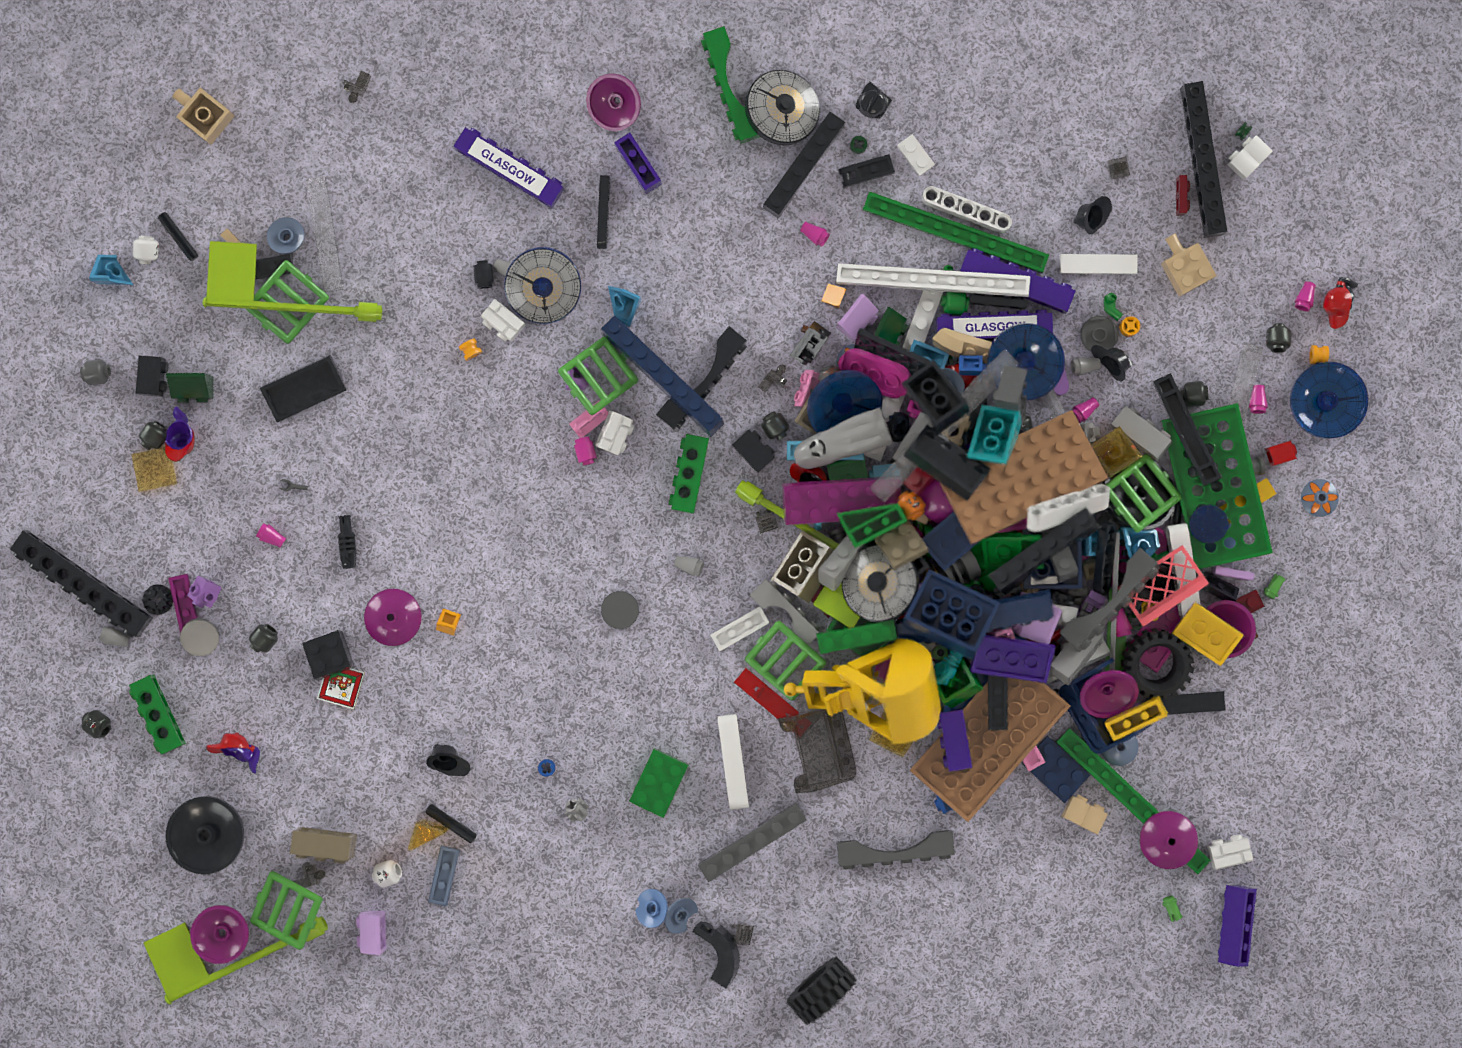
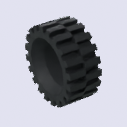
(1174, 679)
(821, 991)

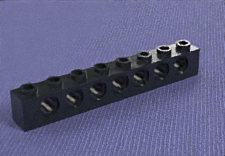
(1203, 159)
(22, 549)

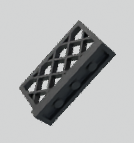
(890, 348)

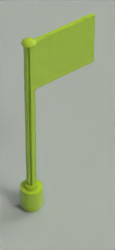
(233, 285)
(828, 600)
(183, 969)

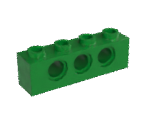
(689, 443)
(174, 738)

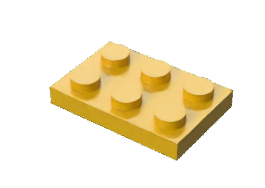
(1207, 633)

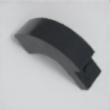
(726, 951)

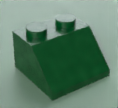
(891, 326)
(190, 387)

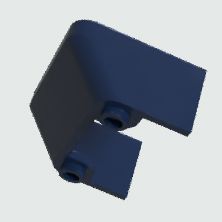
(1091, 727)

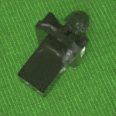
(358, 88)
(774, 376)
(311, 875)

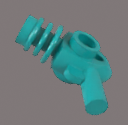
(946, 669)

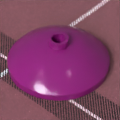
(603, 106)
(937, 506)
(406, 617)
(1239, 618)
(1109, 694)
(1155, 838)
(207, 939)

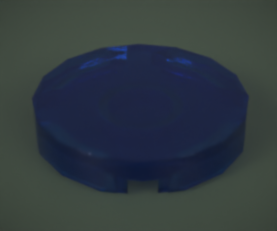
(1208, 524)

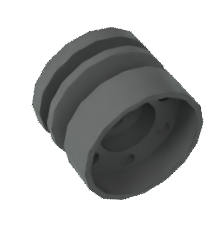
(963, 566)

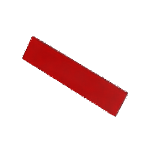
(764, 695)

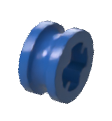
(552, 766)

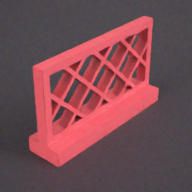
(1176, 596)

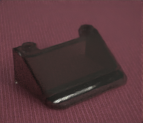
(822, 749)

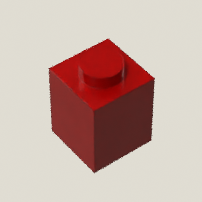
(1281, 453)

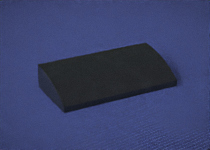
(303, 388)
(946, 462)

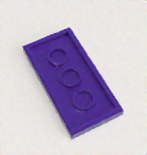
(1013, 659)

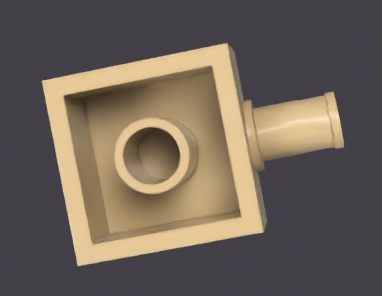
(203, 114)
(1187, 267)

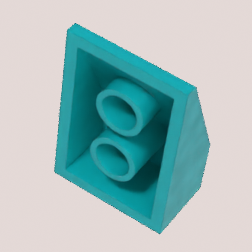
(995, 434)

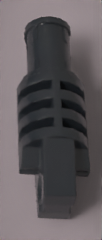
(347, 543)

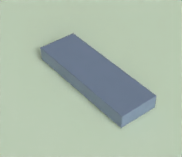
(443, 875)

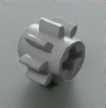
(1090, 431)
(576, 809)

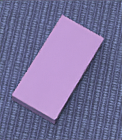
(1243, 575)

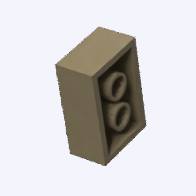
(801, 566)
(323, 844)

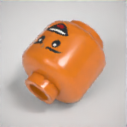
(911, 505)

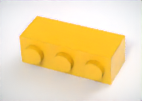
(1136, 718)

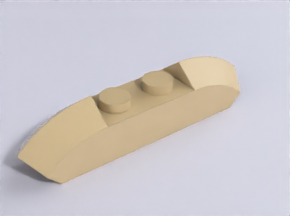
(961, 344)

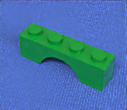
(856, 636)

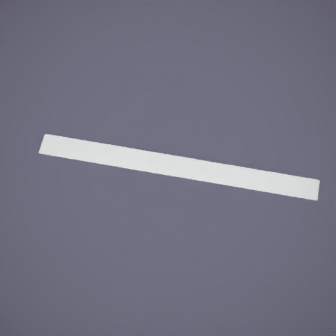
(1114, 592)

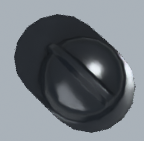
(872, 102)
(1093, 215)
(1113, 360)
(1160, 582)
(446, 760)

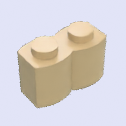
(1084, 814)

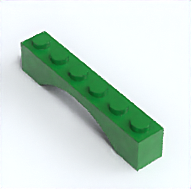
(718, 47)

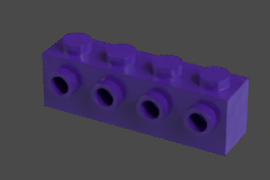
(1237, 925)

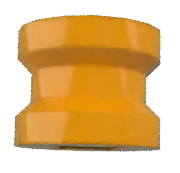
(1133, 326)
(470, 349)
(1318, 354)

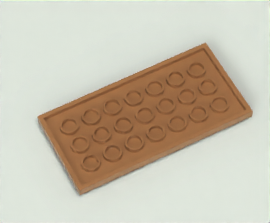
(1042, 466)
(993, 753)

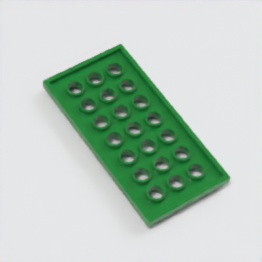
(1248, 488)

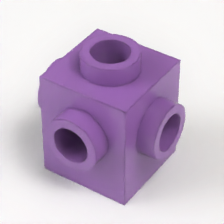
(204, 592)

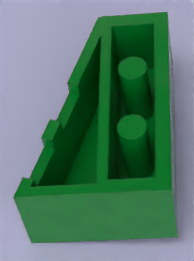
(871, 522)

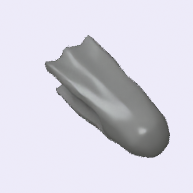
(847, 439)

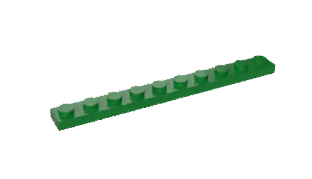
(955, 232)
(1118, 786)

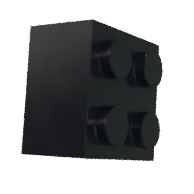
(328, 655)

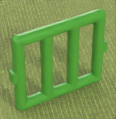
(275, 279)
(605, 399)
(1162, 506)
(792, 638)
(302, 893)

